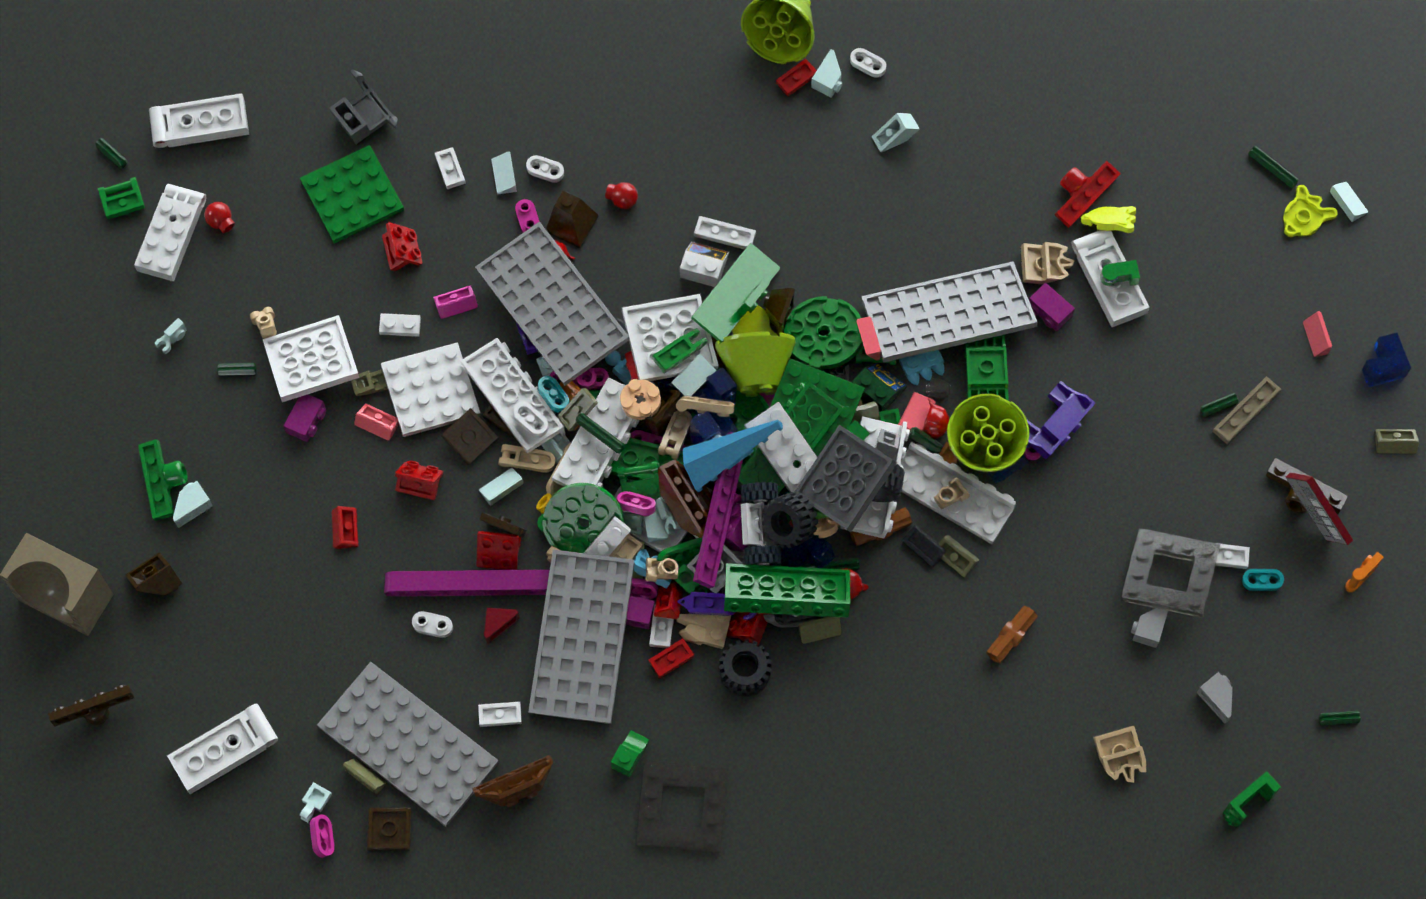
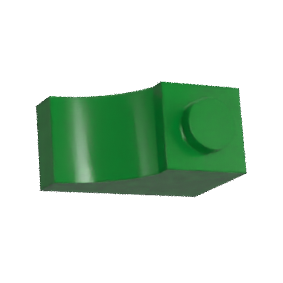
(629, 753)

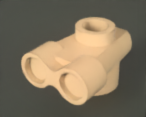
(264, 322)
(954, 491)
(663, 569)

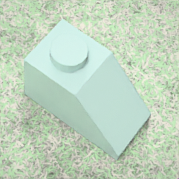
(828, 76)
(895, 131)
(190, 503)

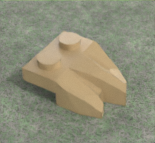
(1044, 262)
(704, 629)
(1121, 753)

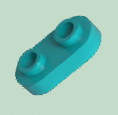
(554, 395)
(1262, 578)

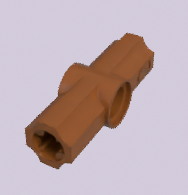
(900, 518)
(1012, 634)

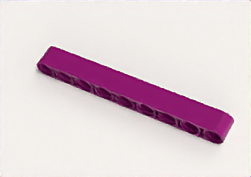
(466, 583)

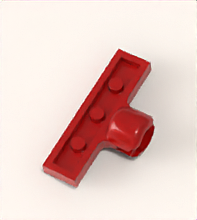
(1084, 191)

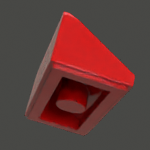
(344, 527)
(666, 602)

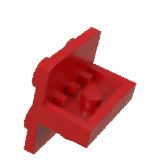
(401, 246)
(418, 480)
(497, 550)
(747, 629)

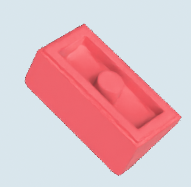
(1317, 334)
(869, 337)
(916, 411)
(376, 421)

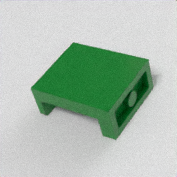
(1265, 785)

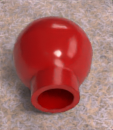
(622, 195)
(219, 216)

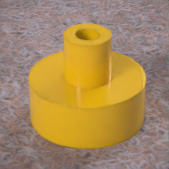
(543, 502)

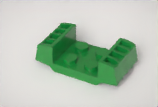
(987, 367)

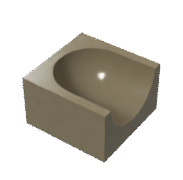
(57, 584)

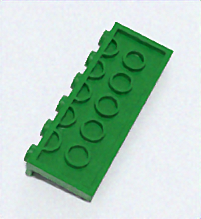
(812, 414)
(787, 590)

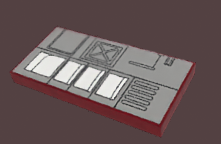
(1319, 508)

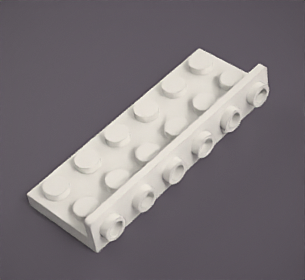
(507, 386)
(589, 458)
(980, 514)
(877, 516)

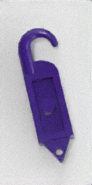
(708, 604)

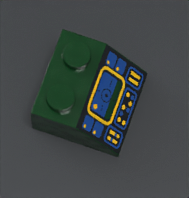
(879, 385)

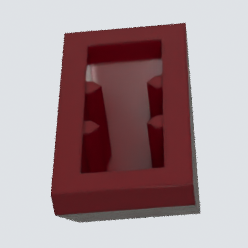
(498, 621)

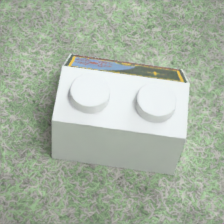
(703, 264)

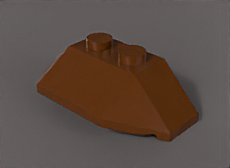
(682, 499)
(516, 784)

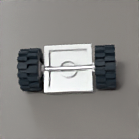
(754, 500)

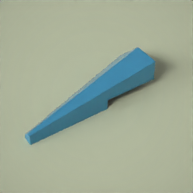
(711, 457)

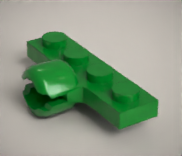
(160, 478)

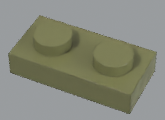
(581, 403)

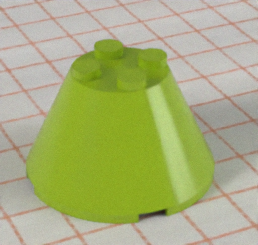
(779, 29)
(756, 360)
(988, 433)

